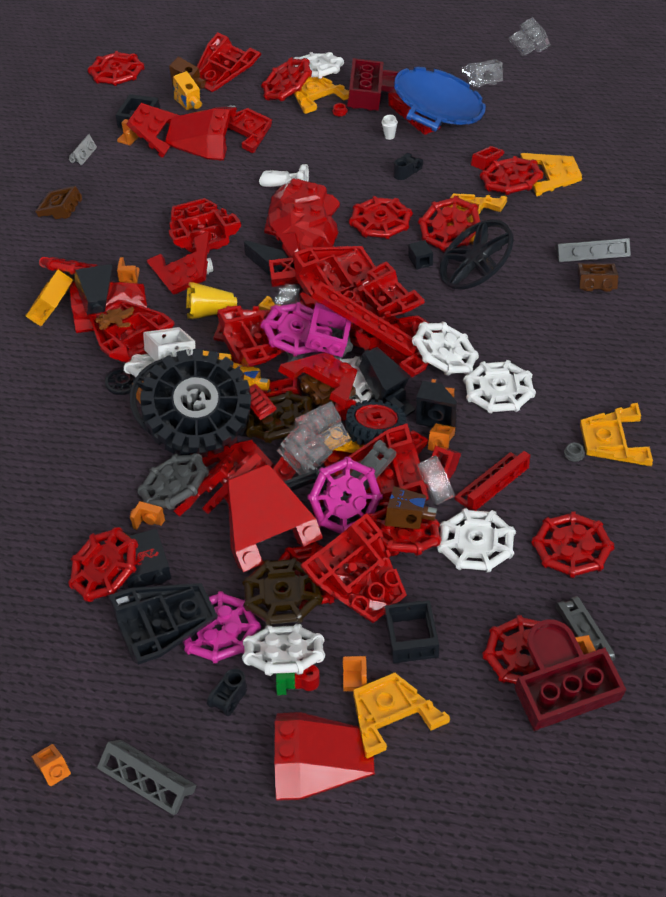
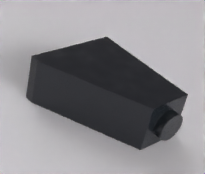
(93, 287)
(382, 373)

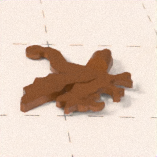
(114, 316)

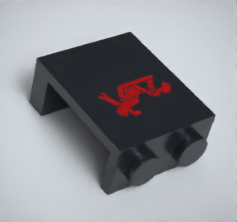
(149, 560)

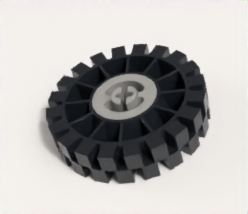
(213, 420)

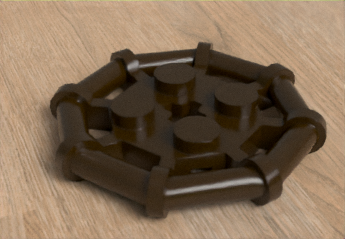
(280, 421)
(280, 601)

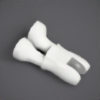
(278, 178)

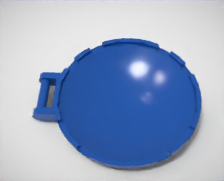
(438, 97)

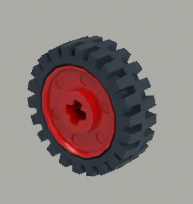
(371, 419)

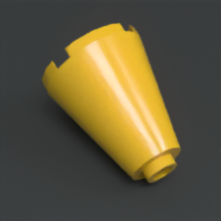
(207, 300)

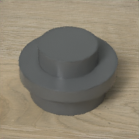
(574, 452)

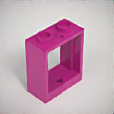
(316, 340)

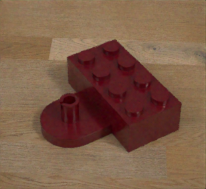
(367, 83)
(565, 678)

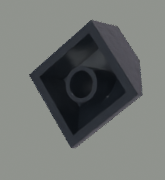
(435, 405)

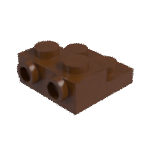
(60, 203)
(597, 276)
(318, 390)

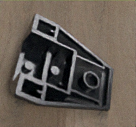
(160, 617)

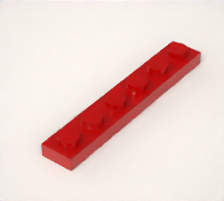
(364, 319)

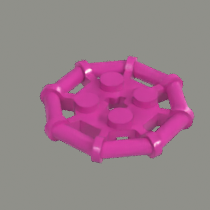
(286, 328)
(335, 489)
(230, 630)

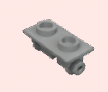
(83, 150)

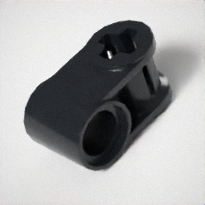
(406, 166)
(227, 696)

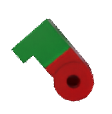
(308, 680)

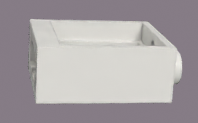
(161, 347)

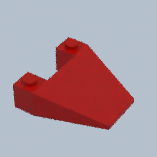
(264, 508)

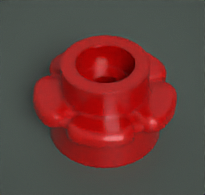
(339, 109)

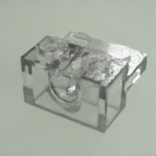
(530, 38)
(475, 72)
(326, 425)
(304, 450)

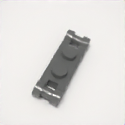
(372, 461)
(582, 623)

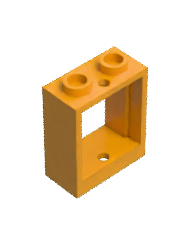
(49, 297)

